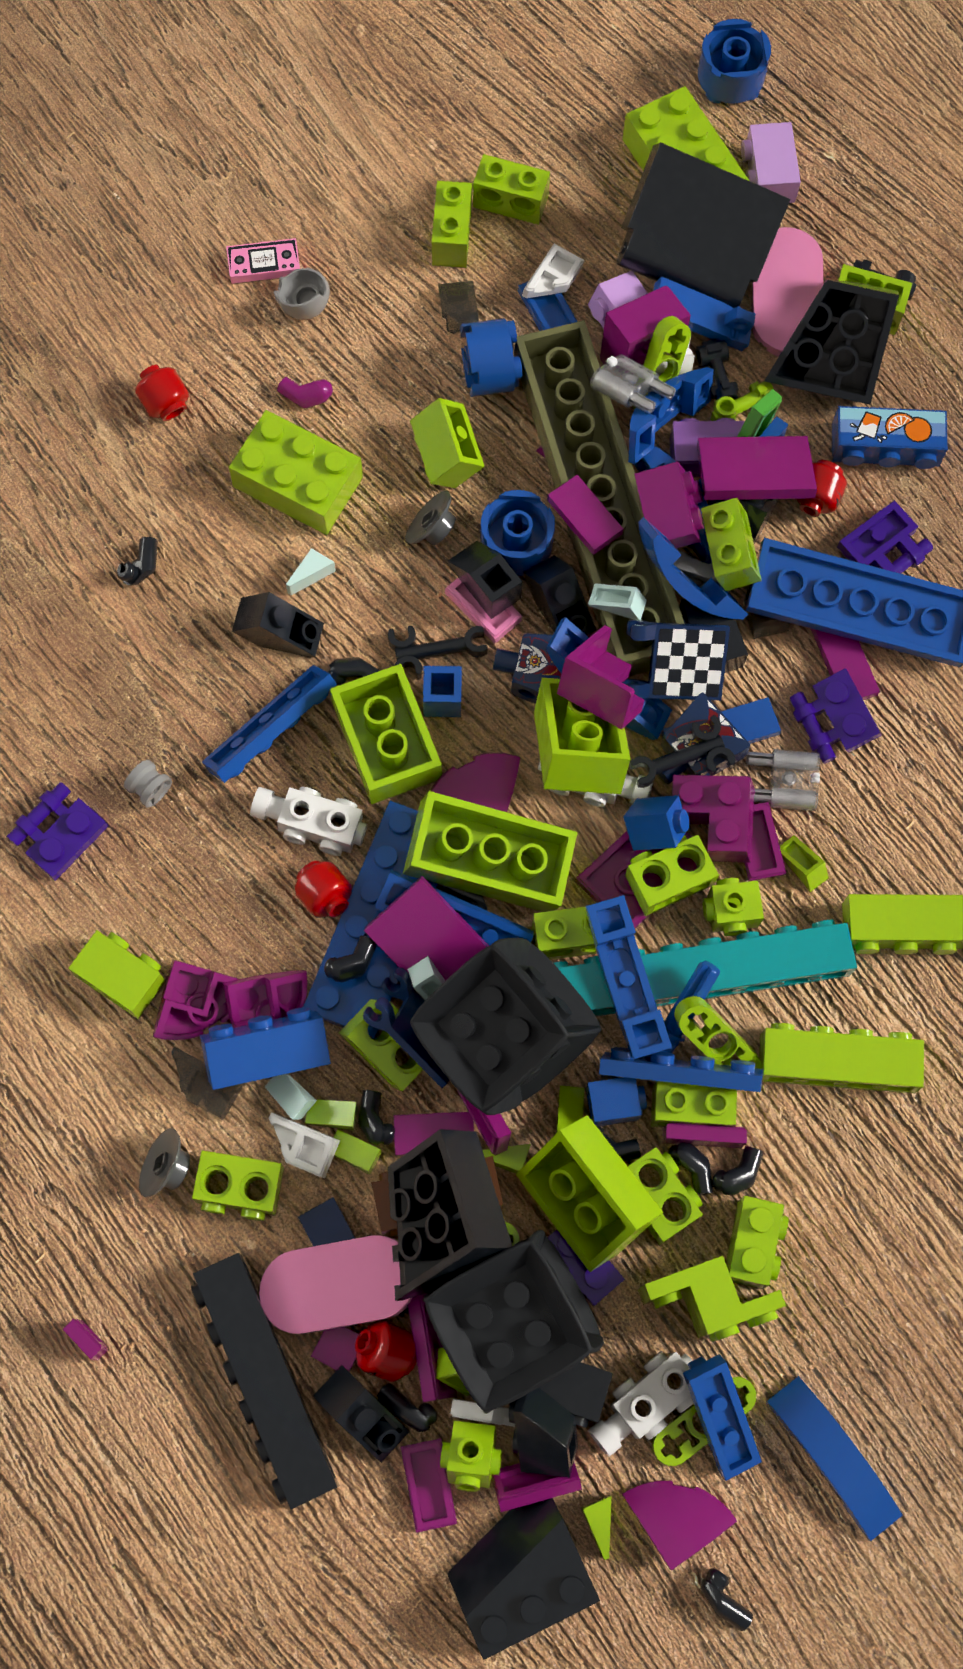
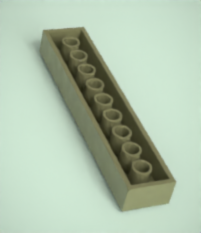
(585, 440)

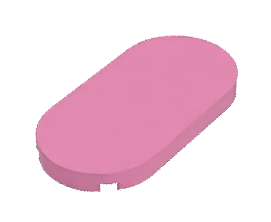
(786, 287)
(332, 1285)

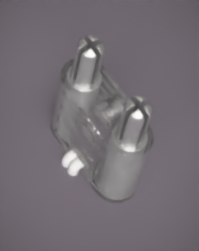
(629, 383)
(792, 779)

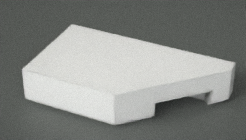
(554, 273)
(304, 1146)
(471, 1411)

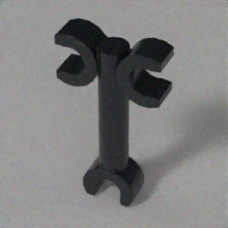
(409, 654)
(709, 745)

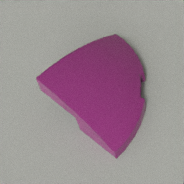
(485, 781)
(265, 995)
(190, 1002)
(678, 1518)

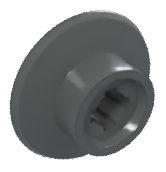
(432, 521)
(164, 1164)

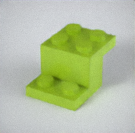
(711, 1299)

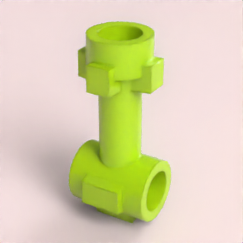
(728, 407)

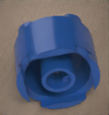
(733, 62)
(489, 357)
(518, 513)

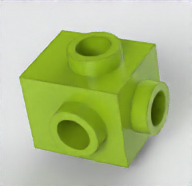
(733, 906)
(471, 1456)

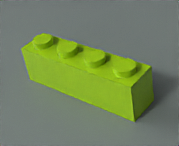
(904, 922)
(842, 1060)

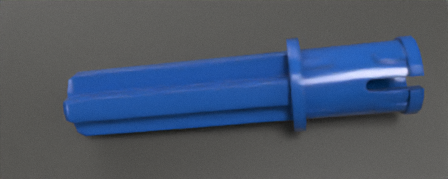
(699, 986)

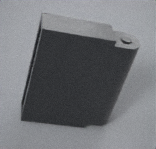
(699, 226)

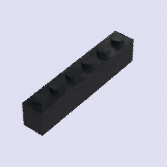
(265, 1381)

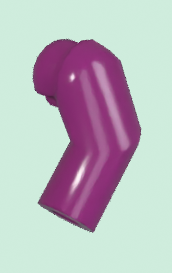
(307, 394)

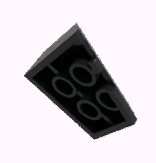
(839, 342)
(443, 1211)
(521, 1578)

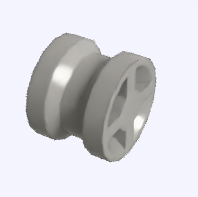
(147, 783)

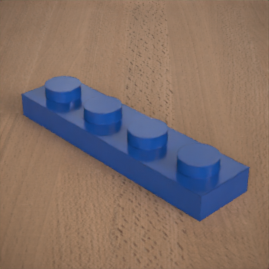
(261, 730)
(485, 924)
(698, 1071)

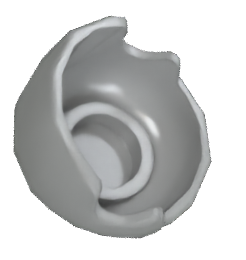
(303, 293)

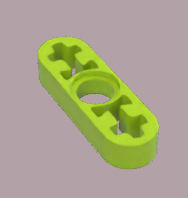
(670, 345)
(713, 1025)
(685, 1447)

